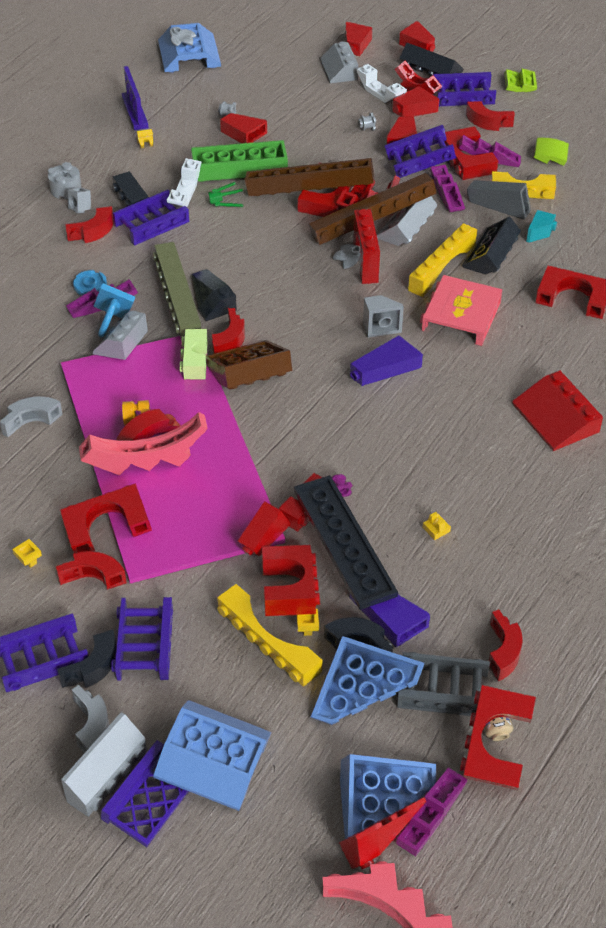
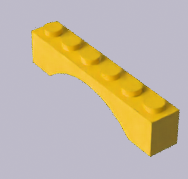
(425, 275)
(296, 660)

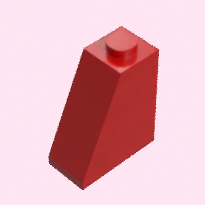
(418, 36)
(358, 37)
(415, 103)
(243, 128)
(402, 129)
(263, 529)

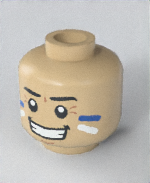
(499, 728)

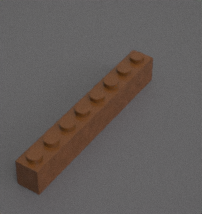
(310, 177)
(380, 205)

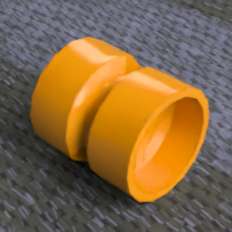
(129, 409)

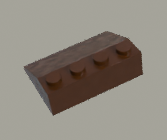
(249, 363)

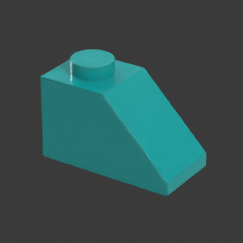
(541, 226)

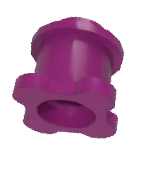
(343, 486)

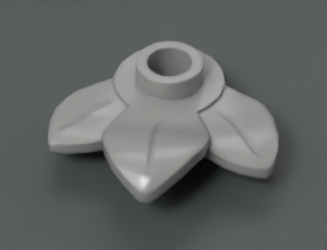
(181, 35)
(348, 254)

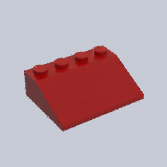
(558, 411)

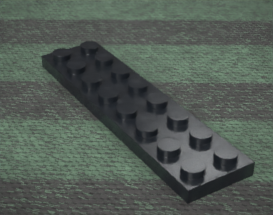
(345, 542)

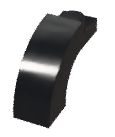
(356, 629)
(95, 666)

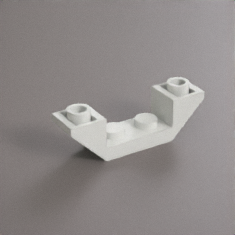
(369, 79)
(187, 184)

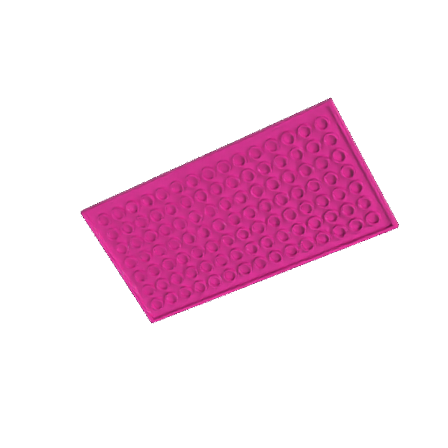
(191, 508)

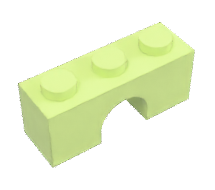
(194, 354)

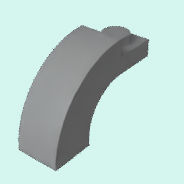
(29, 410)
(97, 717)

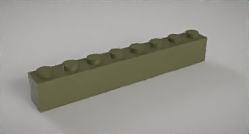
(176, 287)

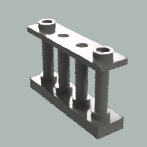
(441, 702)

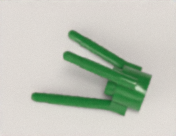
(216, 196)

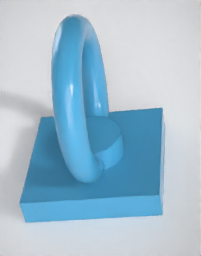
(113, 303)

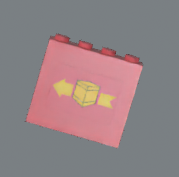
(463, 306)

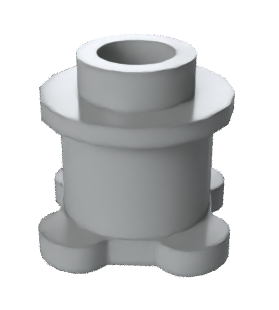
(225, 109)
(367, 122)

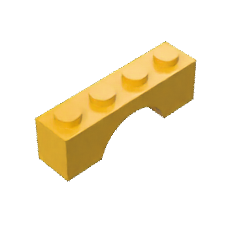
(540, 187)

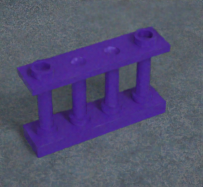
(465, 81)
(417, 142)
(154, 227)
(33, 636)
(163, 646)

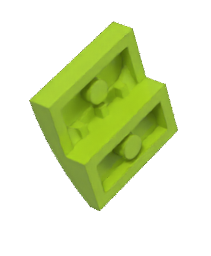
(520, 82)
(551, 149)

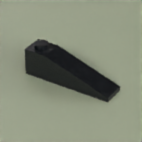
(212, 295)

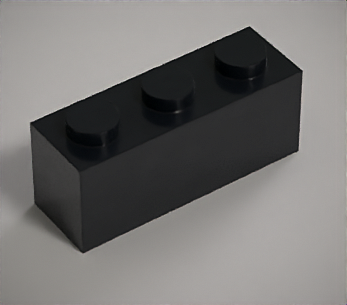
(128, 189)

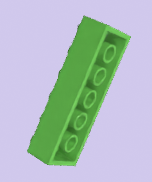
(236, 159)

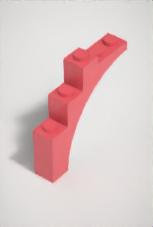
(144, 453)
(381, 892)

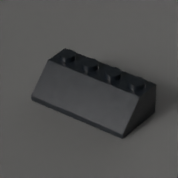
(429, 61)
(492, 247)

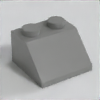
(382, 316)

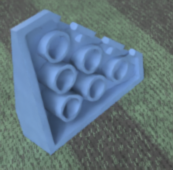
(362, 677)
(380, 787)

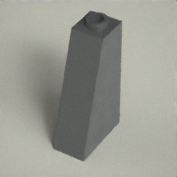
(503, 197)

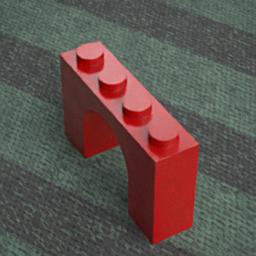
(470, 165)
(320, 203)
(366, 238)
(560, 279)
(80, 516)
(297, 597)
(479, 763)

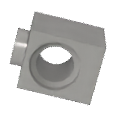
(79, 199)

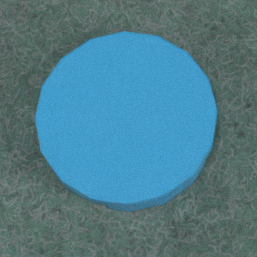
(87, 281)

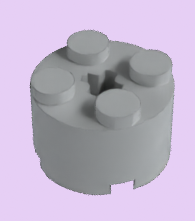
(62, 179)

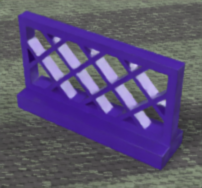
(133, 103)
(131, 787)

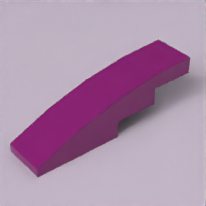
(503, 154)
(447, 188)
(85, 304)
(431, 814)

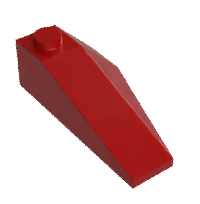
(372, 841)

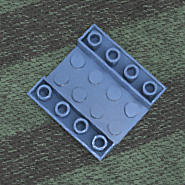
(203, 47)
(211, 754)

